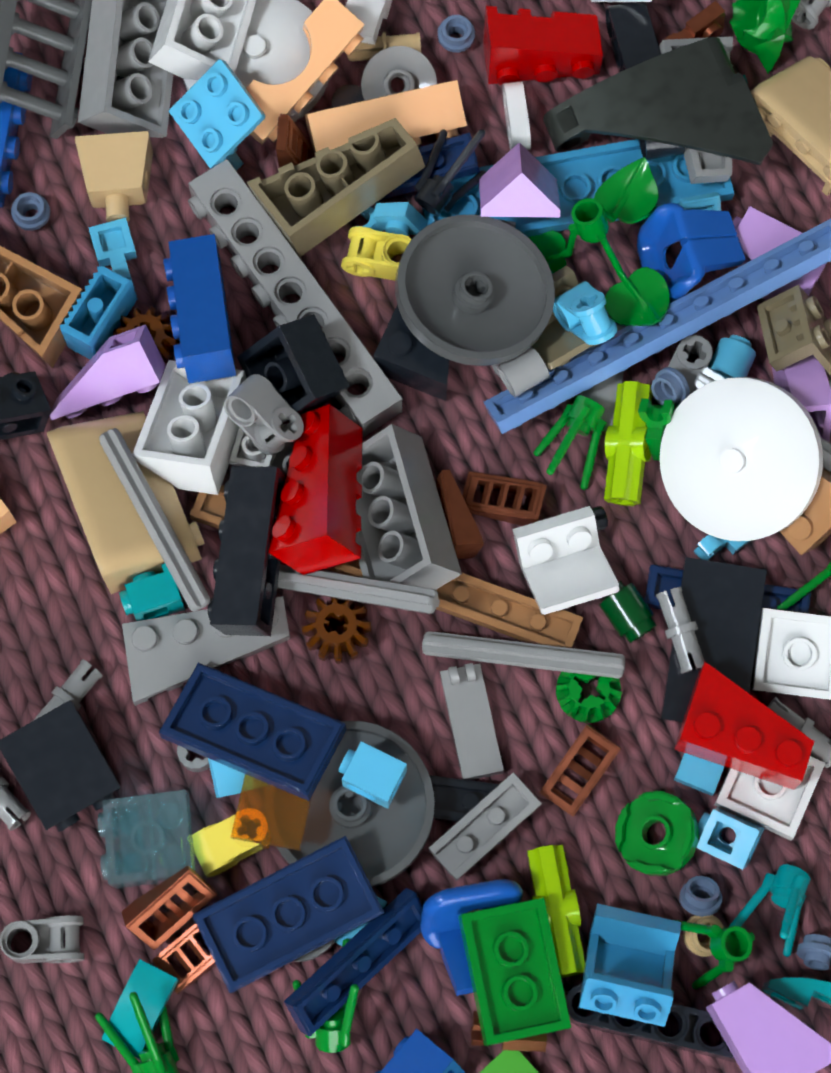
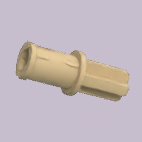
(367, 51)

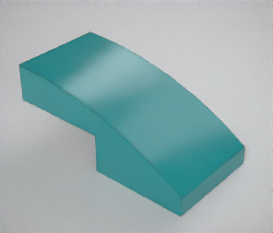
(798, 990)
(154, 991)

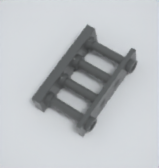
(63, 111)

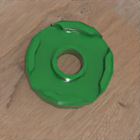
(680, 836)

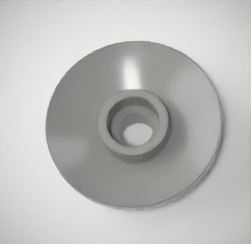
(396, 63)

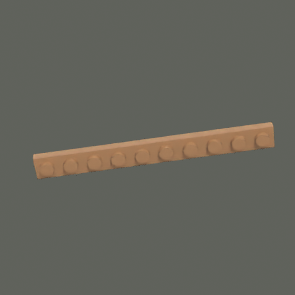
(461, 597)

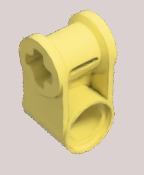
(372, 253)
(217, 849)

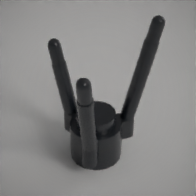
(435, 193)

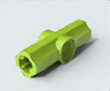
(627, 446)
(552, 883)

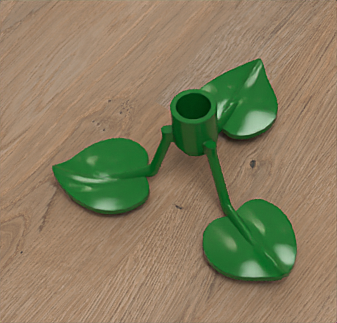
(630, 197)

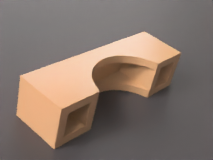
(329, 33)

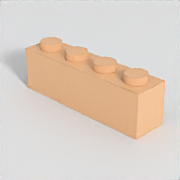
(417, 110)

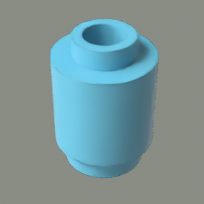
(733, 357)

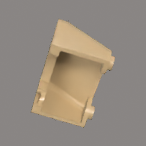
(798, 112)
(104, 508)

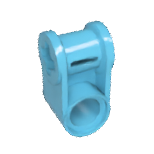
(584, 314)

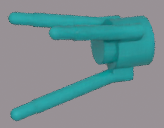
(788, 892)

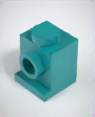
(152, 595)

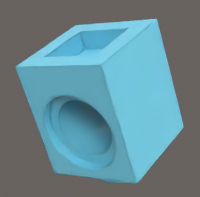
(372, 774)

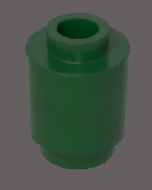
(628, 612)

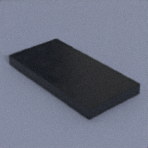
(727, 612)

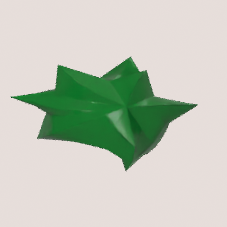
(763, 27)

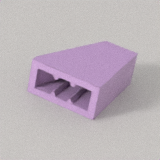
(762, 233)
(811, 387)
(765, 1034)

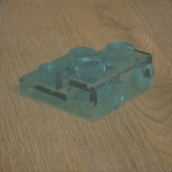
(146, 838)

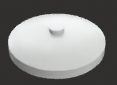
(275, 48)
(741, 458)

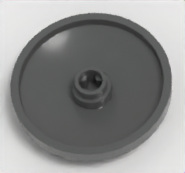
(474, 290)
(381, 837)

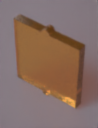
(270, 816)

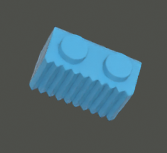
(98, 312)

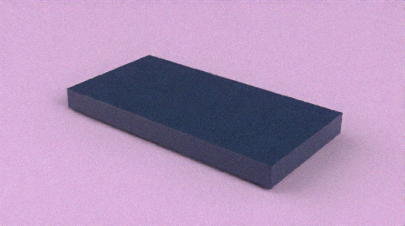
(253, 731)
(288, 914)

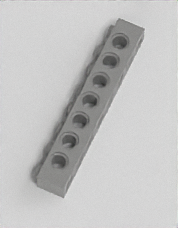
(223, 188)

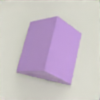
(518, 187)

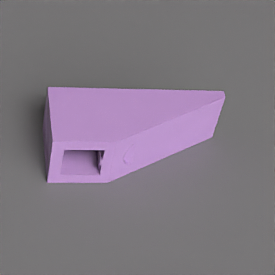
(119, 367)

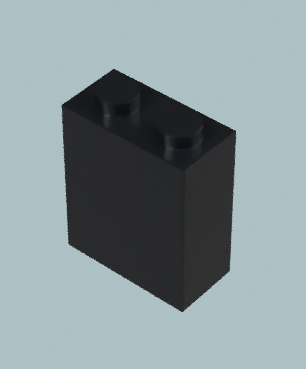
(59, 766)

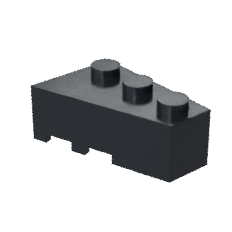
(409, 361)

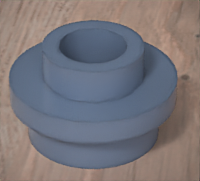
(460, 25)
(25, 203)
(670, 385)
(701, 896)
(815, 951)

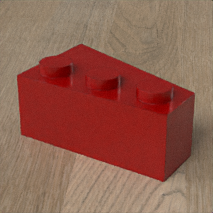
(540, 47)
(741, 732)

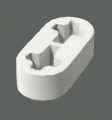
(516, 114)

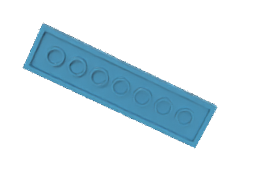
(579, 177)

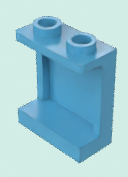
(630, 965)

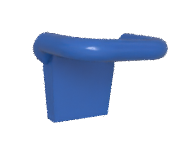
(706, 242)
(442, 928)

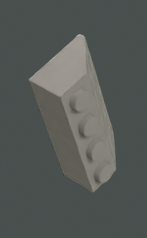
(121, 45)
(401, 513)

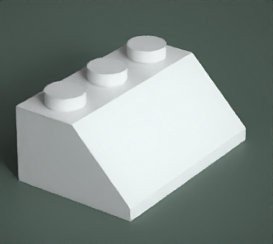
(199, 34)
(188, 431)

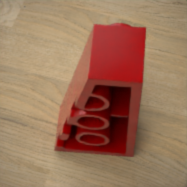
(320, 493)

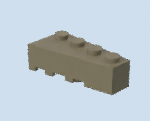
(337, 184)

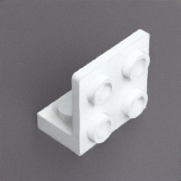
(564, 560)

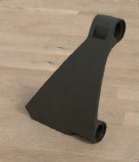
(671, 99)

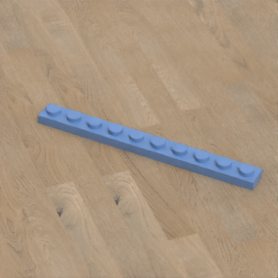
(683, 319)

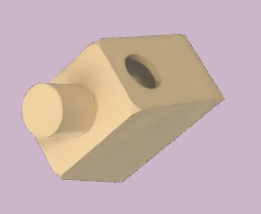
(116, 170)

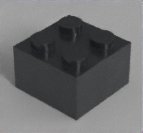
(297, 364)

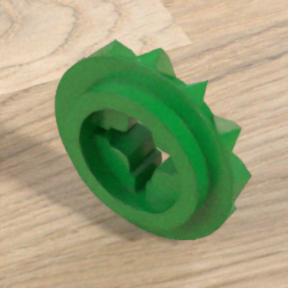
(593, 708)

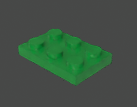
(514, 971)

